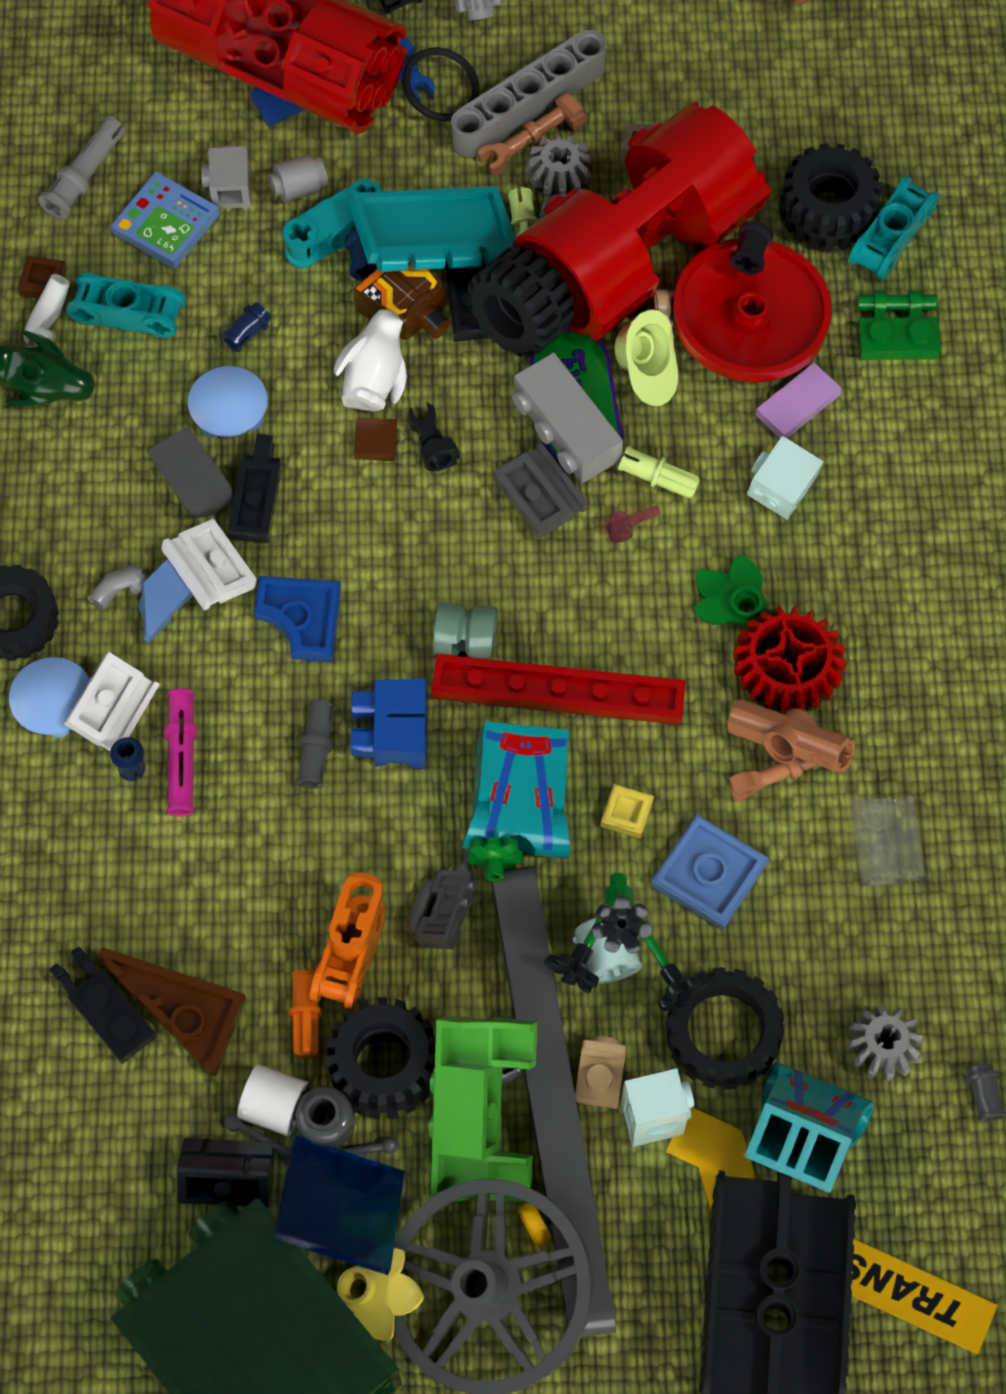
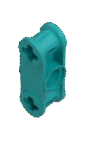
(323, 227)
(881, 246)
(150, 310)

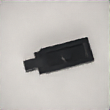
(255, 493)

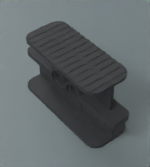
(813, 1237)

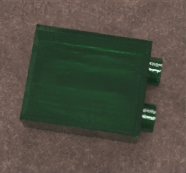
(247, 1317)

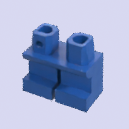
(399, 722)

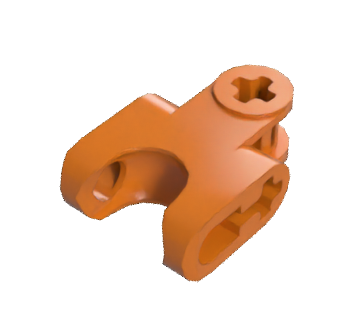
(351, 942)

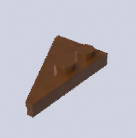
(189, 1008)

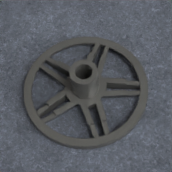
(489, 1284)

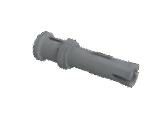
(73, 179)

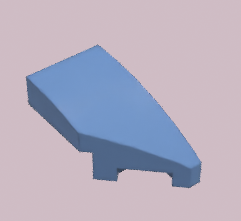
(160, 598)

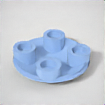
(227, 402)
(46, 695)

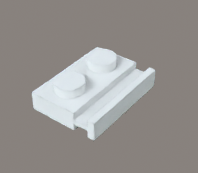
(209, 564)
(111, 702)

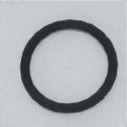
(442, 52)

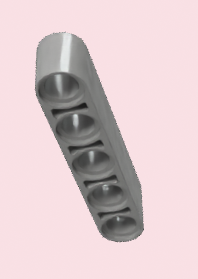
(577, 60)

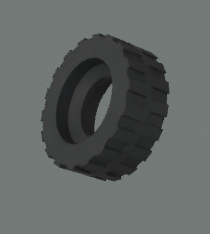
(43, 619)

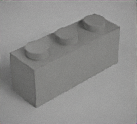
(567, 418)

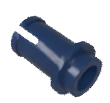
(246, 326)
(133, 762)

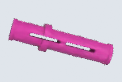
(180, 706)

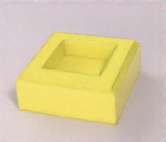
(627, 811)

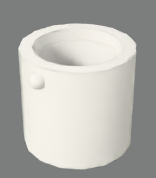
(271, 1099)

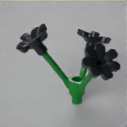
(622, 923)

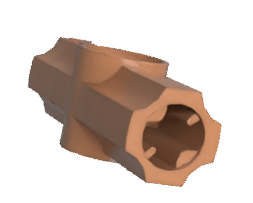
(791, 736)

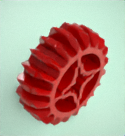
(760, 669)

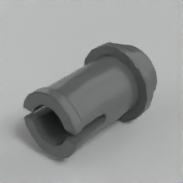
(986, 1092)

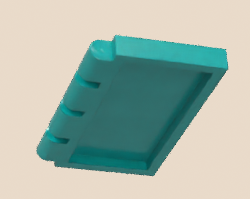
(431, 227)

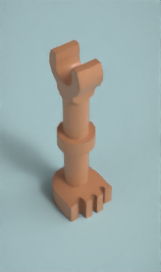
(566, 110)
(747, 783)

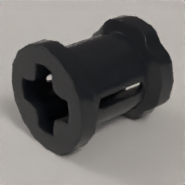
(751, 247)

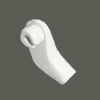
(47, 308)

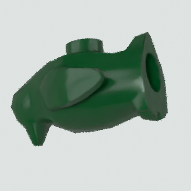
(41, 374)

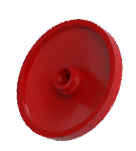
(752, 323)

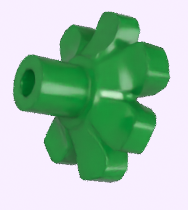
(495, 856)

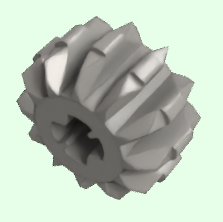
(559, 165)
(892, 1027)

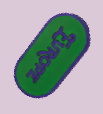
(591, 368)

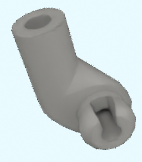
(114, 582)

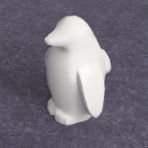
(373, 364)

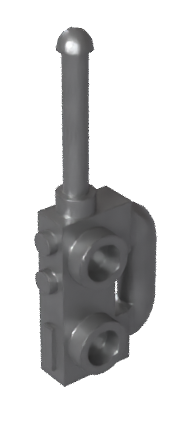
(453, 898)

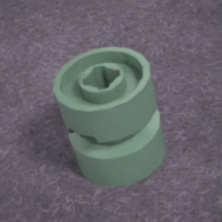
(465, 630)

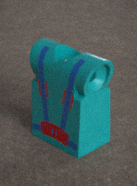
(521, 788)
(807, 1126)

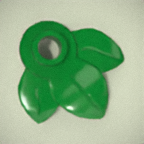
(726, 592)

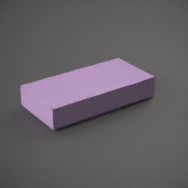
(798, 401)

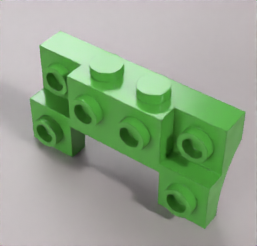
(469, 1100)

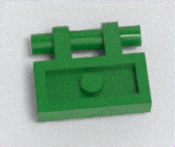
(898, 337)

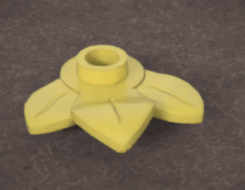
(383, 1298)

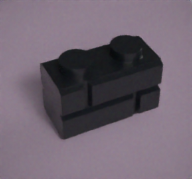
(225, 1170)

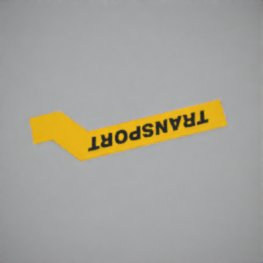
(877, 1277)

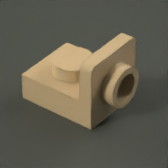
(600, 1072)

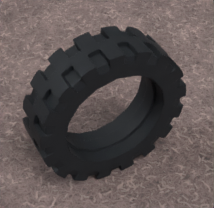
(735, 1072)

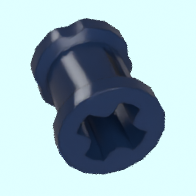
(359, 267)

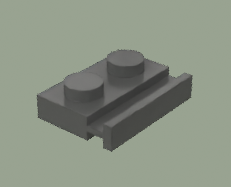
(540, 490)

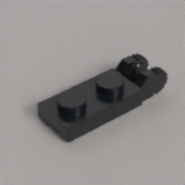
(105, 1009)

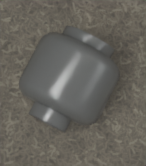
(322, 1103)

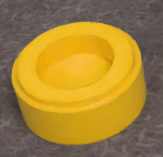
(534, 1224)

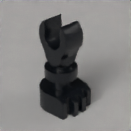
(436, 450)

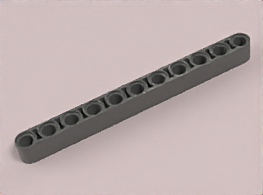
(551, 1087)

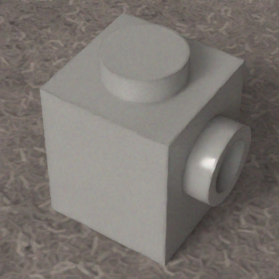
(228, 176)

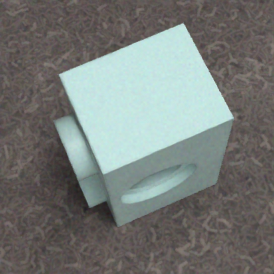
(656, 1107)

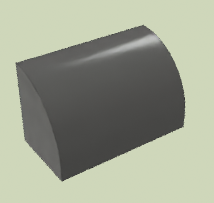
(192, 474)

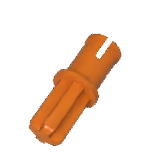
(304, 1015)

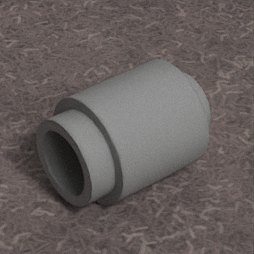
(298, 178)

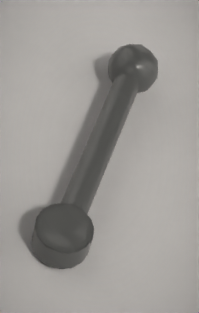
(234, 1124)
(388, 1145)

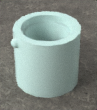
(604, 964)

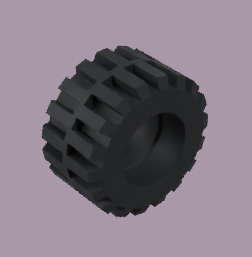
(836, 172)
(521, 301)
(375, 1024)

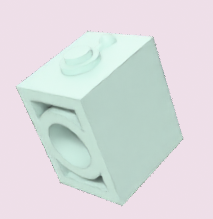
(783, 477)

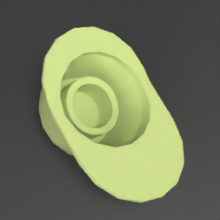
(649, 356)

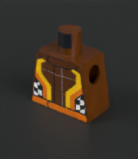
(410, 294)

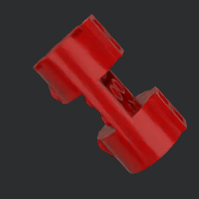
(307, 52)
(687, 181)

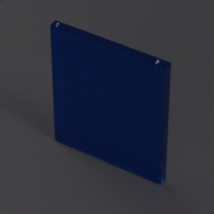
(340, 1205)

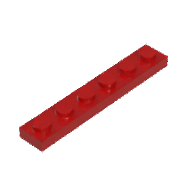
(558, 689)

